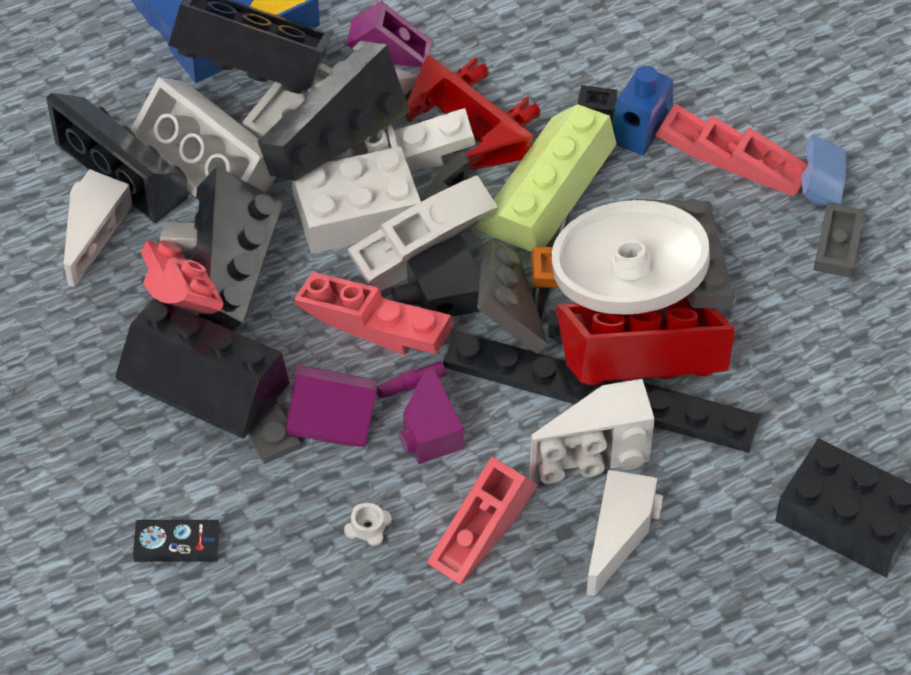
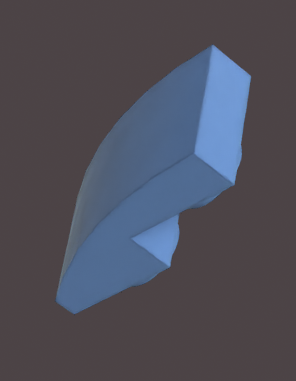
(826, 172)

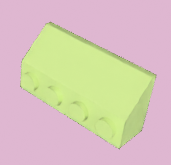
(550, 178)

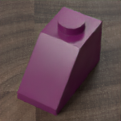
(385, 26)
(430, 421)

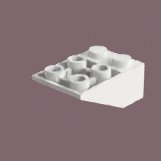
(595, 434)

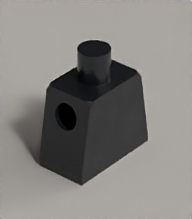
(442, 279)

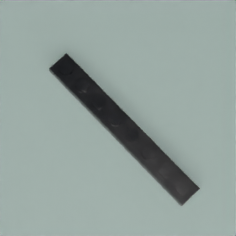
(554, 379)

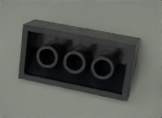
(250, 41)
(114, 151)
(201, 367)

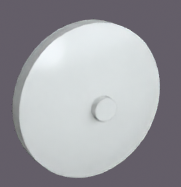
(630, 257)

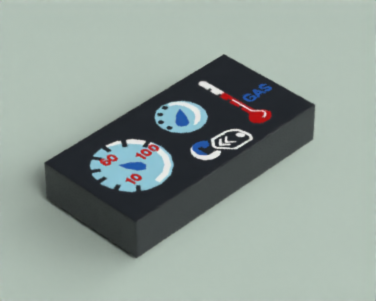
(176, 541)

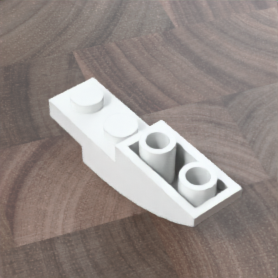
(422, 142)
(422, 227)

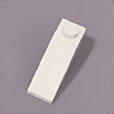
(94, 214)
(622, 524)

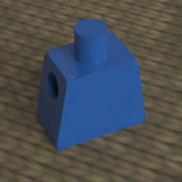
(645, 97)

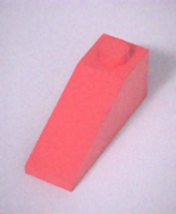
(482, 520)

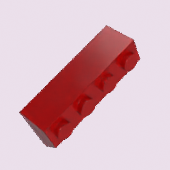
(644, 344)

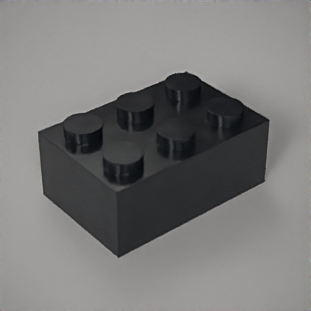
(848, 507)

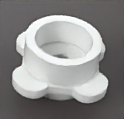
(368, 513)

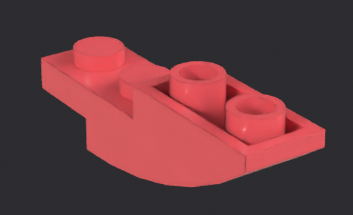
(178, 280)
(367, 315)

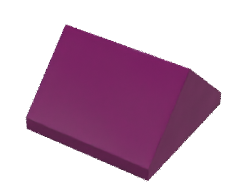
(330, 406)

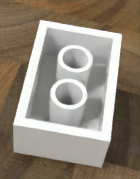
(353, 197)

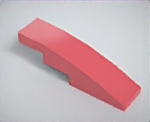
(728, 149)

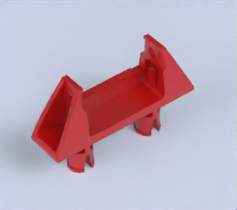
(499, 133)

